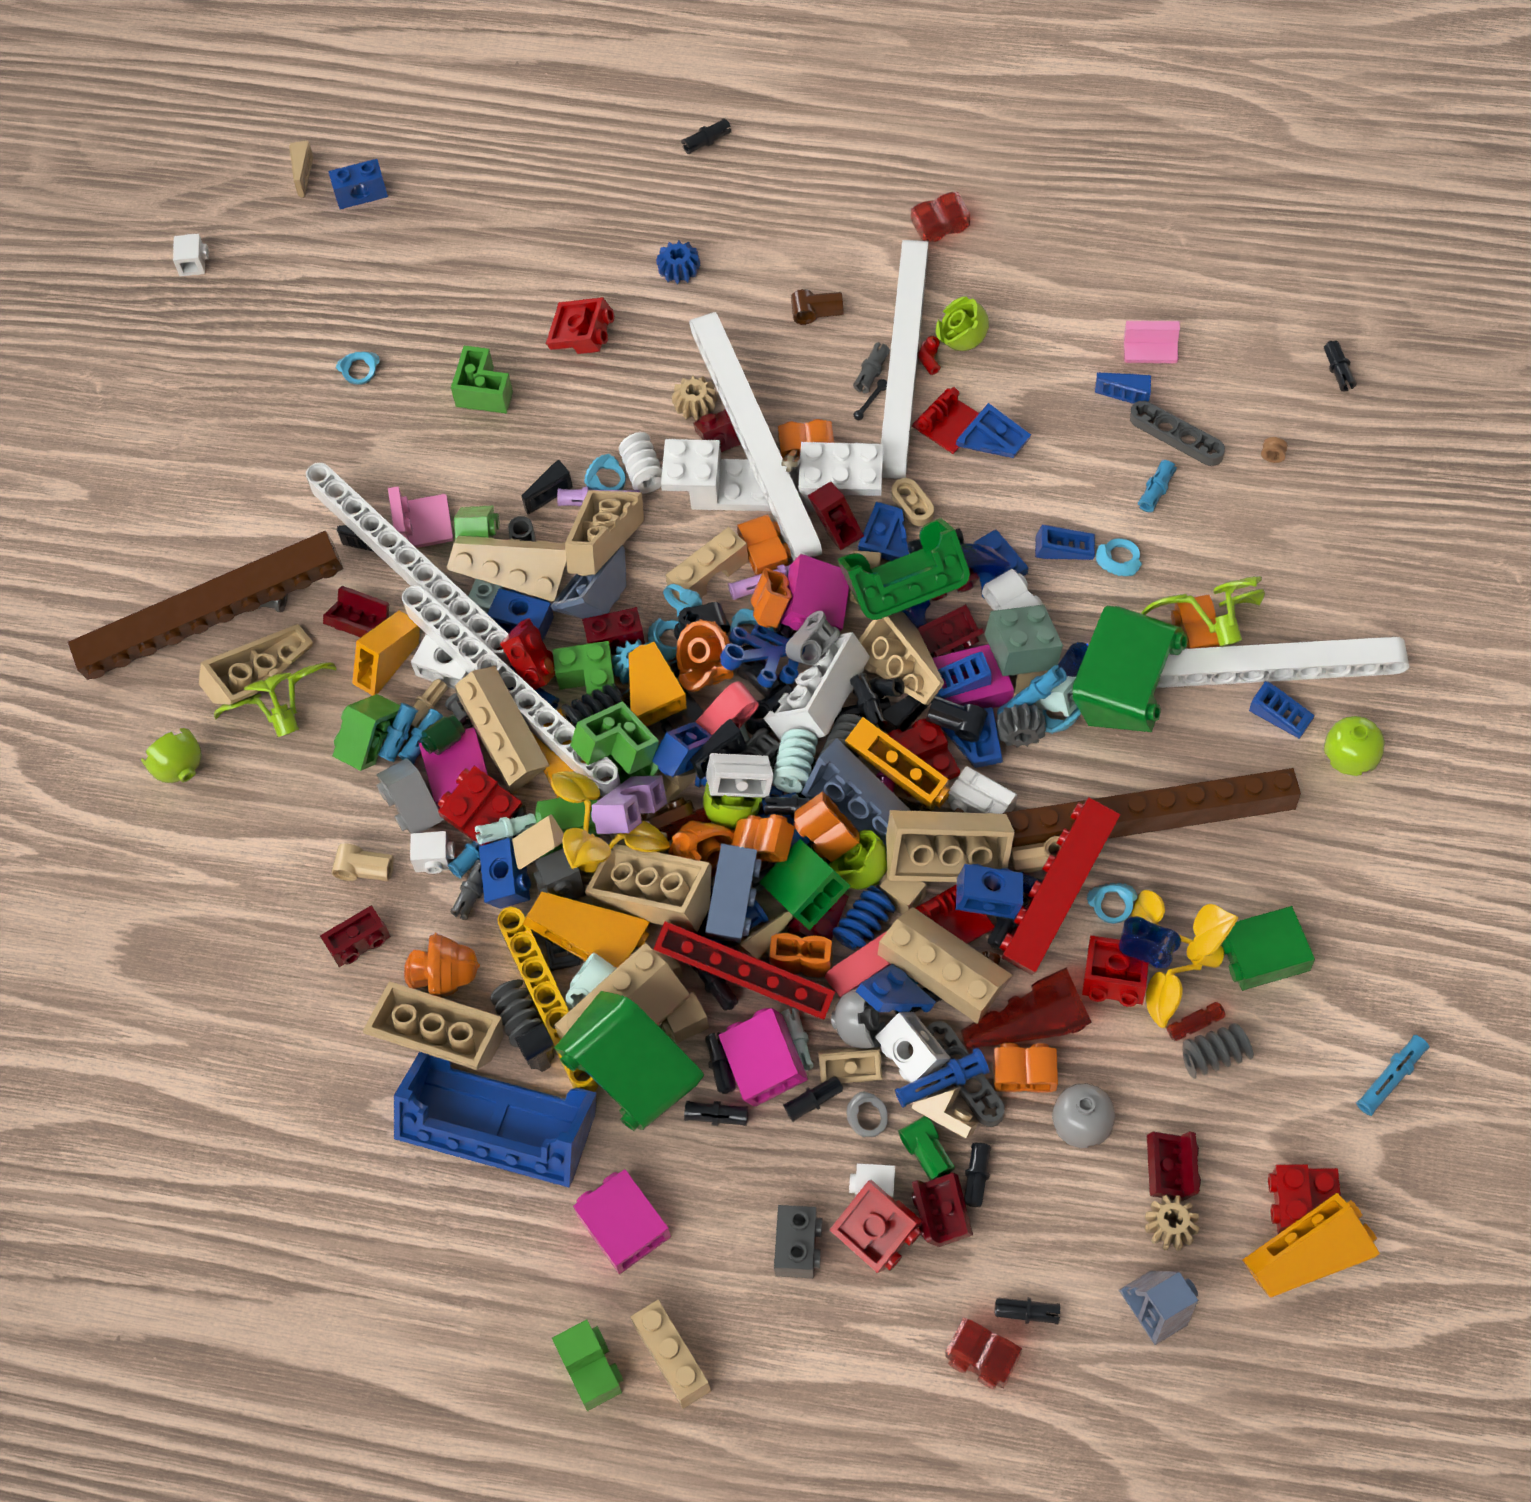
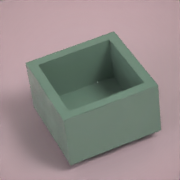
(1023, 640)

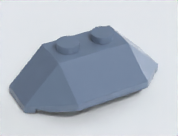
(593, 593)

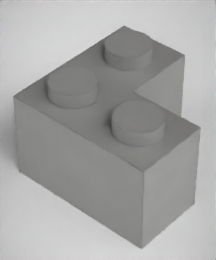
(406, 789)

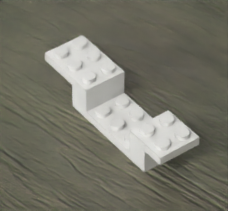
(733, 485)

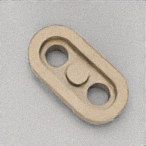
(915, 503)

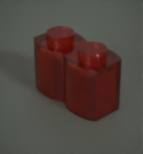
(940, 217)
(982, 1353)

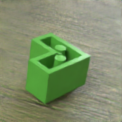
(478, 385)
(476, 521)
(584, 666)
(363, 731)
(615, 733)
(566, 814)
(583, 1356)

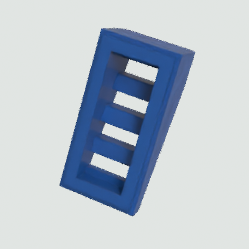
(1124, 386)
(1053, 551)
(967, 665)
(1278, 697)

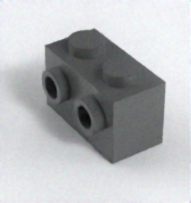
(558, 877)
(796, 1241)

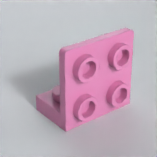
(421, 520)

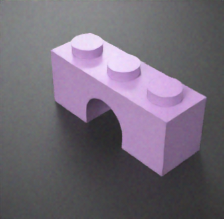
(622, 807)

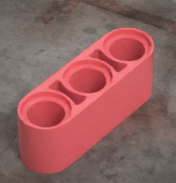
(733, 704)
(856, 968)

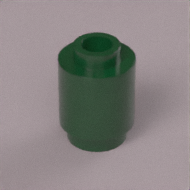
(442, 734)

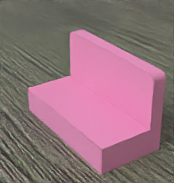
(1151, 341)

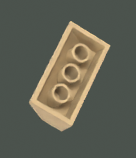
(501, 727)
(939, 844)
(653, 887)
(943, 964)
(644, 980)
(435, 1026)

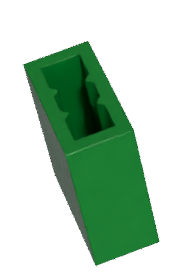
(805, 884)
(1267, 949)

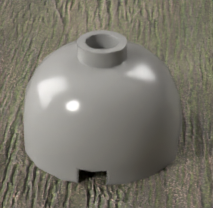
(856, 1021)
(1083, 1115)

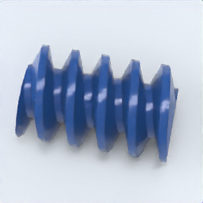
(863, 918)

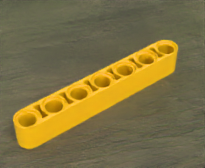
(541, 986)

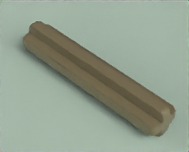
(791, 460)

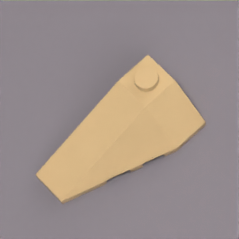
(900, 652)
(228, 673)

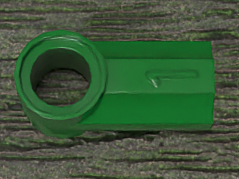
(923, 1141)

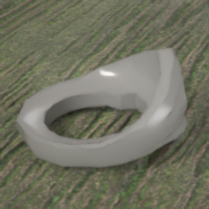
(852, 1111)

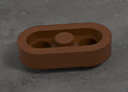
(677, 810)

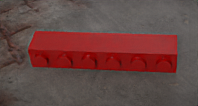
(1059, 886)
(744, 970)

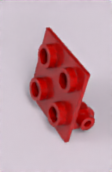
(945, 420)
(962, 924)

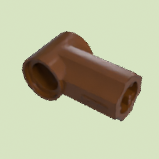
(809, 306)

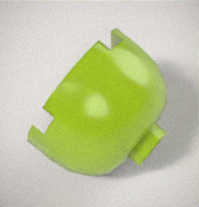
(963, 324)
(1354, 745)
(173, 757)
(729, 809)
(863, 863)

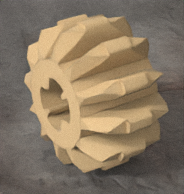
(694, 397)
(1183, 1220)

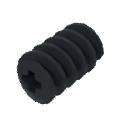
(591, 705)

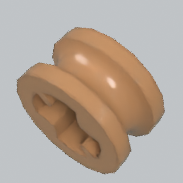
(1274, 449)

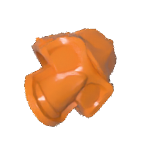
(699, 655)
(701, 842)
(442, 967)

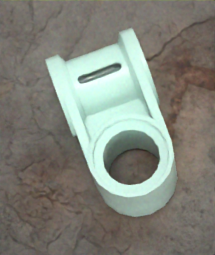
(589, 977)

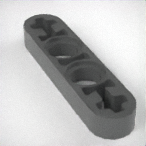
(1174, 436)
(992, 1099)

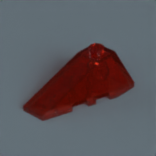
(1046, 1012)

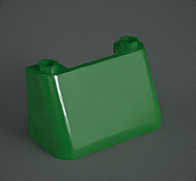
(911, 578)
(1124, 668)
(629, 1058)

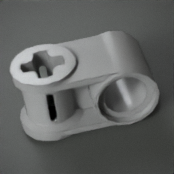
(815, 635)

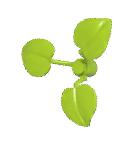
(1226, 625)
(282, 716)

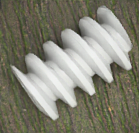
(641, 462)

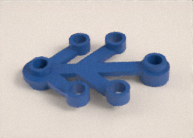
(734, 655)

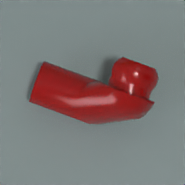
(927, 354)

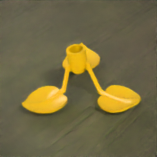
(585, 849)
(1210, 928)

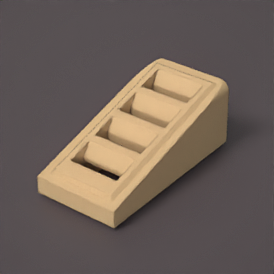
(301, 162)
(760, 938)

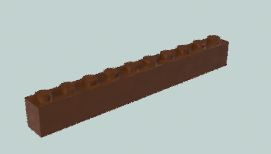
(205, 606)
(1169, 806)

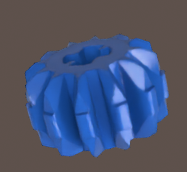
(678, 262)

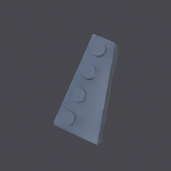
(853, 789)

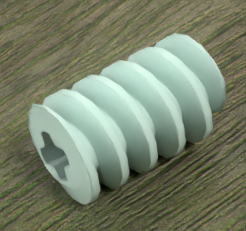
(794, 760)

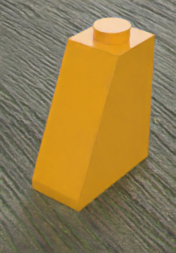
(384, 651)
(653, 686)

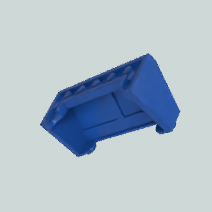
(493, 1120)

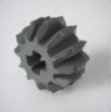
(1021, 725)

